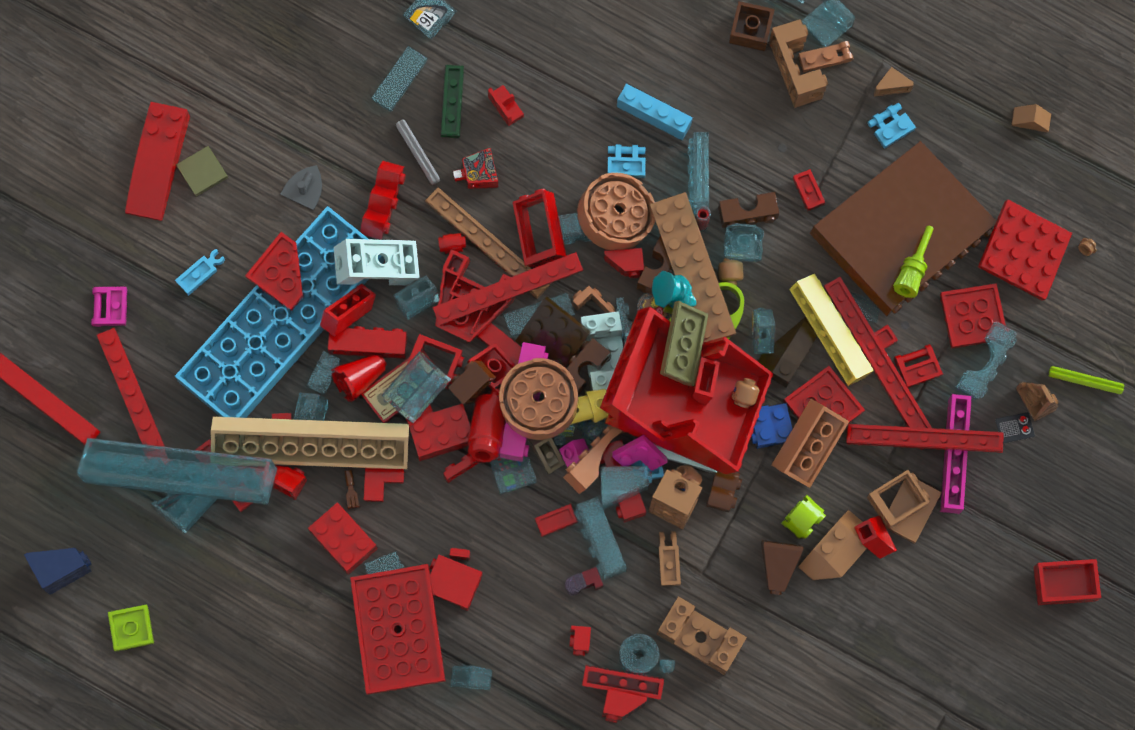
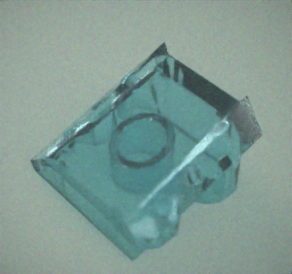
(743, 242)

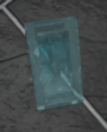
(471, 677)

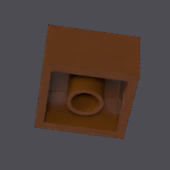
(751, 26)

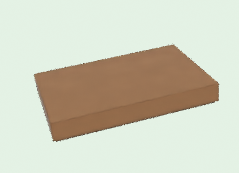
(904, 501)

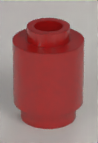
(452, 241)

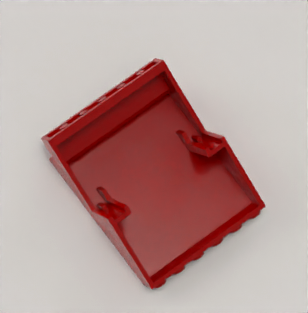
(665, 411)

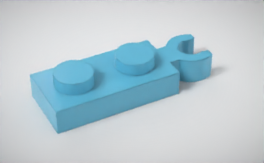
(199, 272)

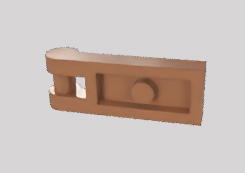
(825, 57)

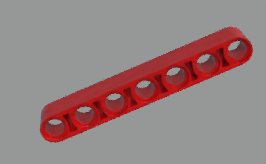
(46, 401)

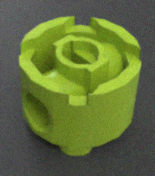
(803, 517)

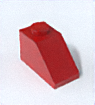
(626, 261)

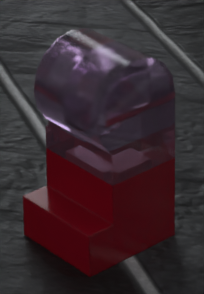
(582, 581)

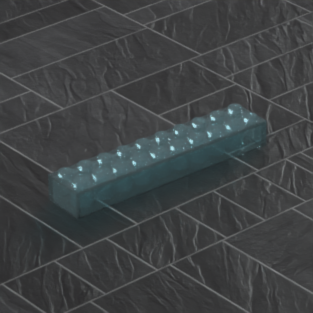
(177, 471)

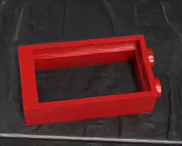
(520, 206)

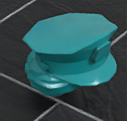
(672, 288)

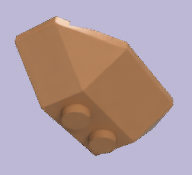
(835, 551)

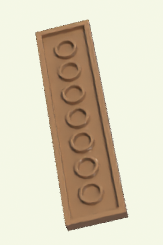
(690, 259)

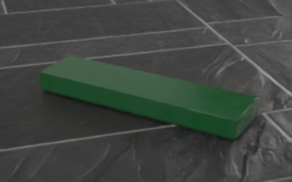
(452, 101)

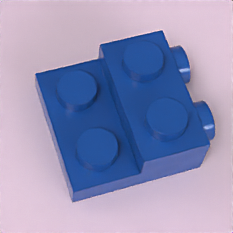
(771, 426)

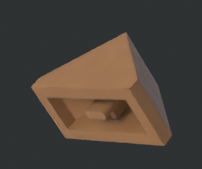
(893, 83)
(1031, 117)

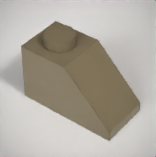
(547, 454)

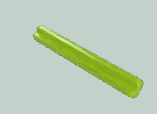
(1086, 380)

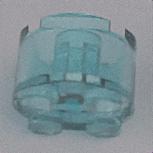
(632, 645)

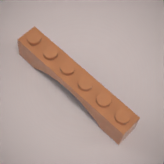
(586, 470)

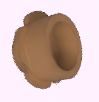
(1087, 246)

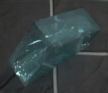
(622, 483)

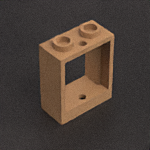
(881, 508)

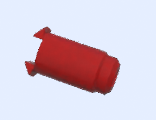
(486, 428)

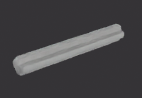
(417, 152)

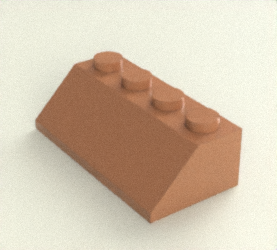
(810, 443)

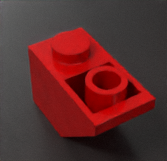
(875, 537)

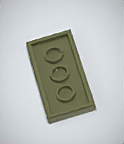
(684, 344)

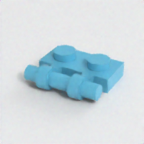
(895, 129)
(627, 165)

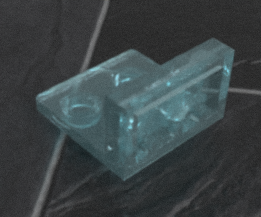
(829, 21)

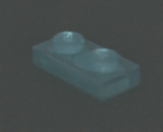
(623, 312)
(322, 373)

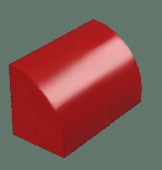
(705, 380)

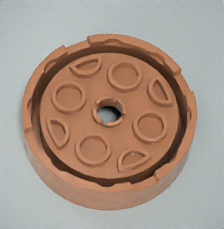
(601, 220)
(542, 418)

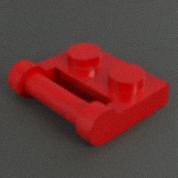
(921, 371)

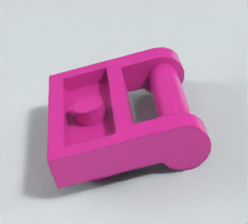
(115, 306)

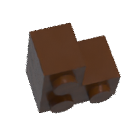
(471, 382)

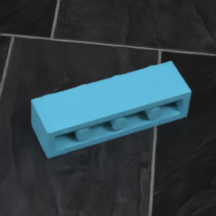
(654, 112)

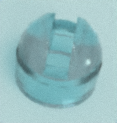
(666, 665)

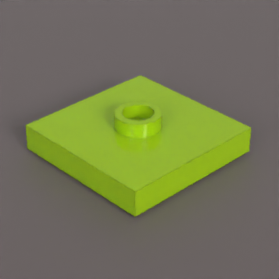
(130, 628)

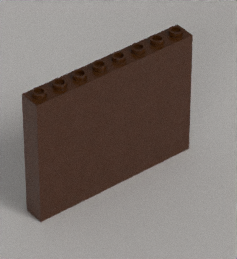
(887, 220)

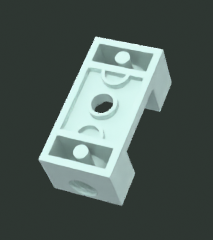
(359, 260)
(607, 331)

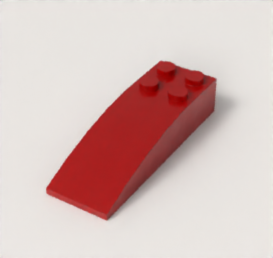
(156, 160)

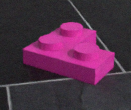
(642, 450)

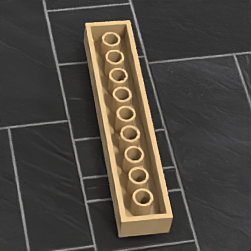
(313, 442)

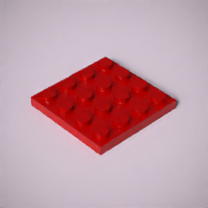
(1025, 250)

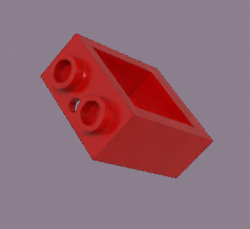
(457, 361)

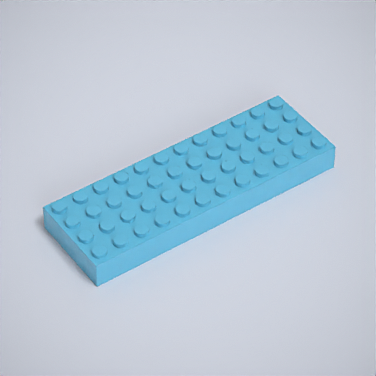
(265, 337)

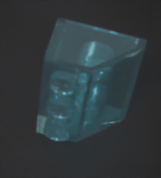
(416, 387)

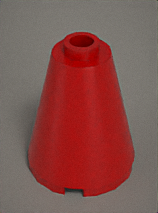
(358, 375)

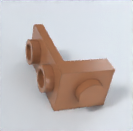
(583, 297)

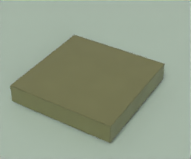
(202, 171)

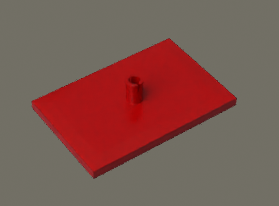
(391, 603)

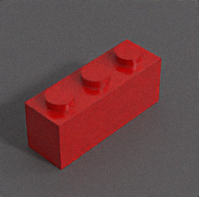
(347, 310)

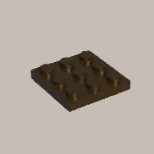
(556, 330)

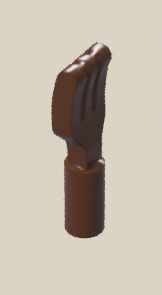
(351, 496)

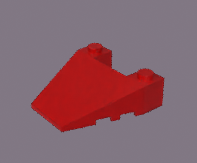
(455, 286)

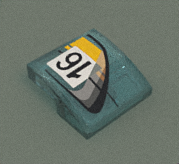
(429, 15)

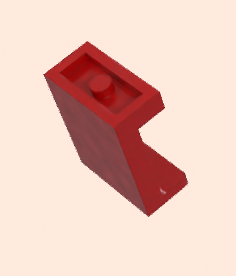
(454, 581)

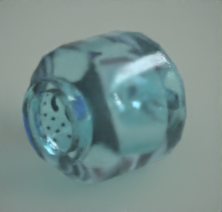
(592, 430)

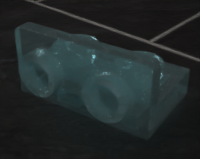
(311, 407)

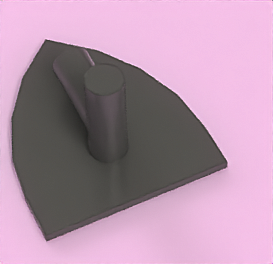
(304, 187)

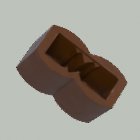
(723, 491)

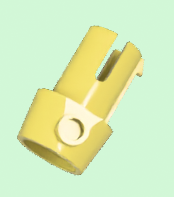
(590, 408)

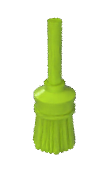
(913, 269)

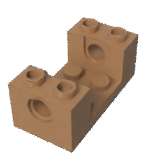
(784, 42)
(673, 504)
(720, 644)

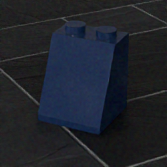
(58, 567)

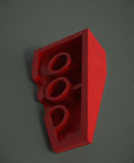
(289, 481)

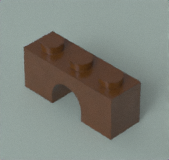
(765, 210)
(646, 279)
(592, 354)

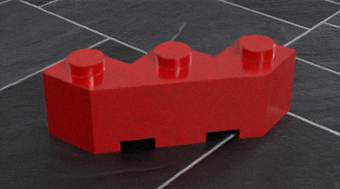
(382, 200)

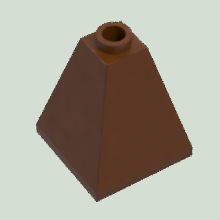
(779, 564)

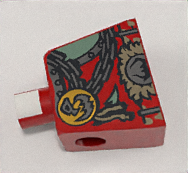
(478, 170)

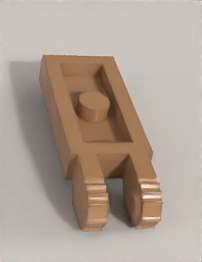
(669, 561)

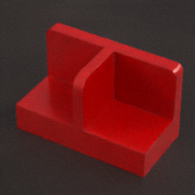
(505, 105)

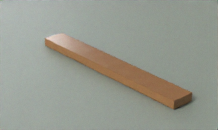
(479, 236)

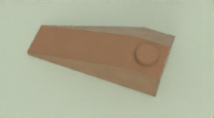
(1037, 399)

